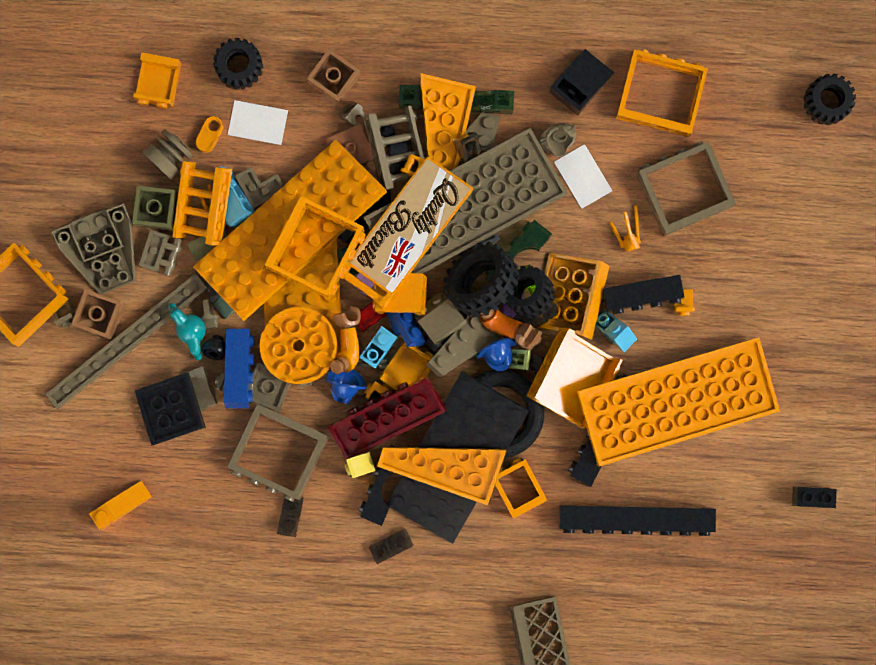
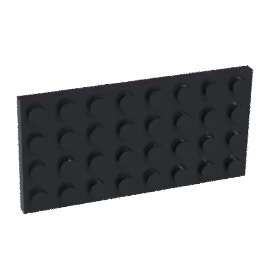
(473, 420)

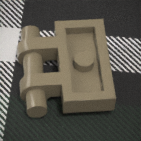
(154, 252)

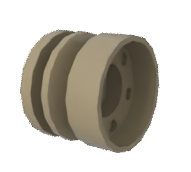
(167, 154)

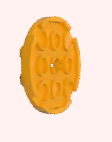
(282, 333)

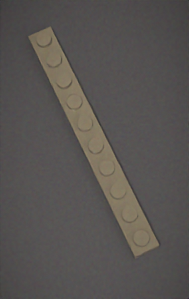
(125, 342)

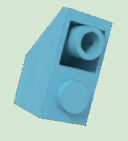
(615, 331)
(378, 347)

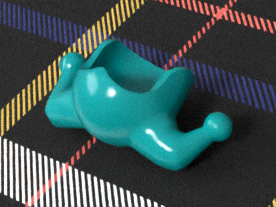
(189, 329)

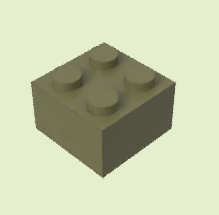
(155, 208)

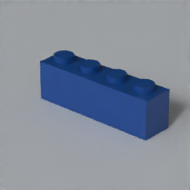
(237, 368)

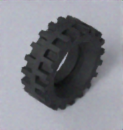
(472, 265)

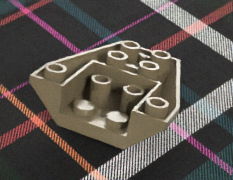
(100, 247)

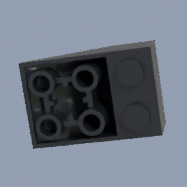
(581, 82)

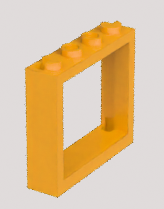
(662, 61)
(288, 232)
(6, 259)

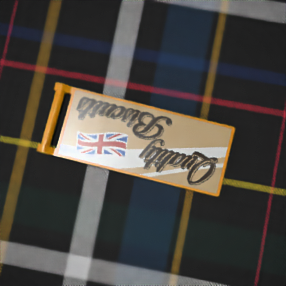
(407, 229)

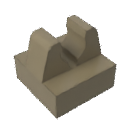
(351, 111)

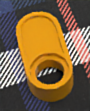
(207, 139)

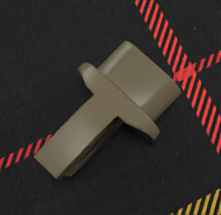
(209, 318)

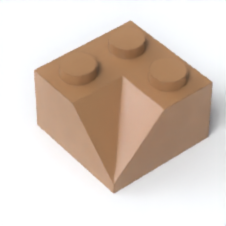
(333, 76)
(98, 314)

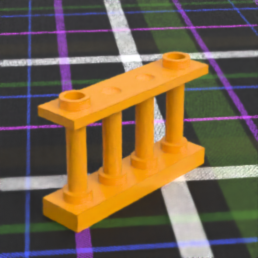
(218, 206)

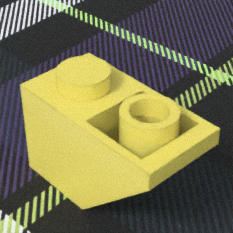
(360, 465)

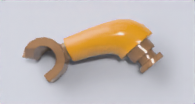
(349, 352)

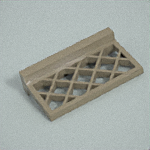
(522, 635)

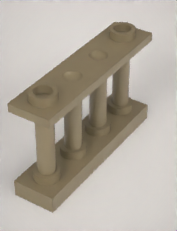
(378, 143)

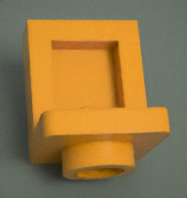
(376, 387)

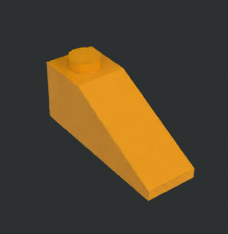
(120, 505)

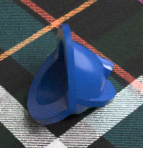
(498, 354)
(345, 385)

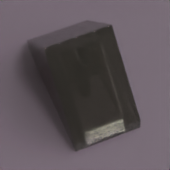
(467, 146)

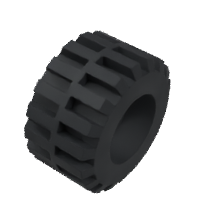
(233, 49)
(842, 91)
(538, 300)

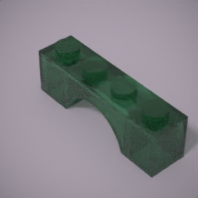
(533, 238)

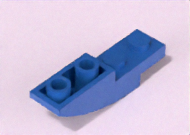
(405, 325)

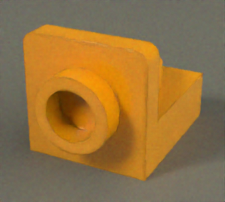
(686, 305)

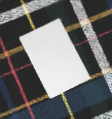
(257, 122)
(583, 176)

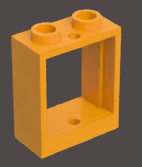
(527, 505)

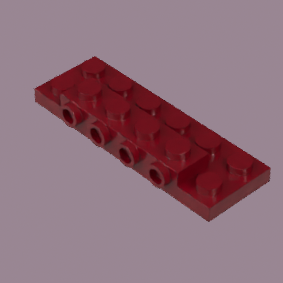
(386, 417)

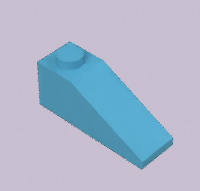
(238, 205)

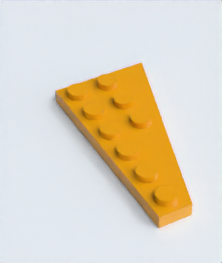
(445, 117)
(455, 470)

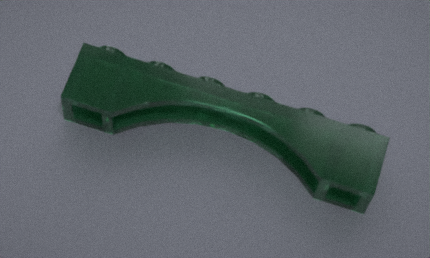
(483, 101)

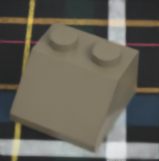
(440, 318)

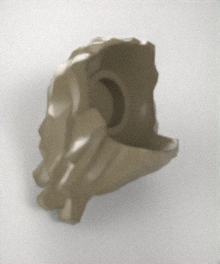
(558, 139)

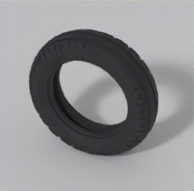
(535, 416)

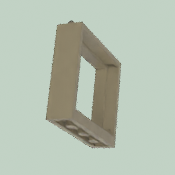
(694, 218)
(271, 486)

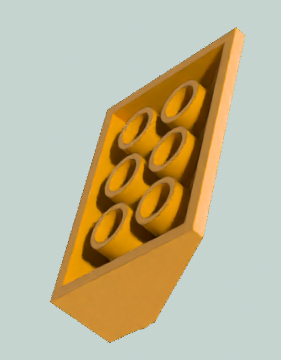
(577, 293)

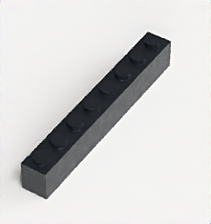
(637, 519)

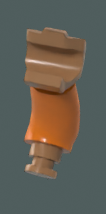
(523, 333)

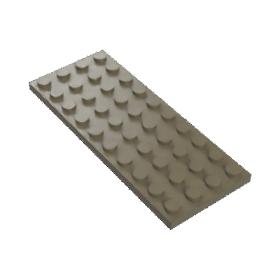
(506, 186)

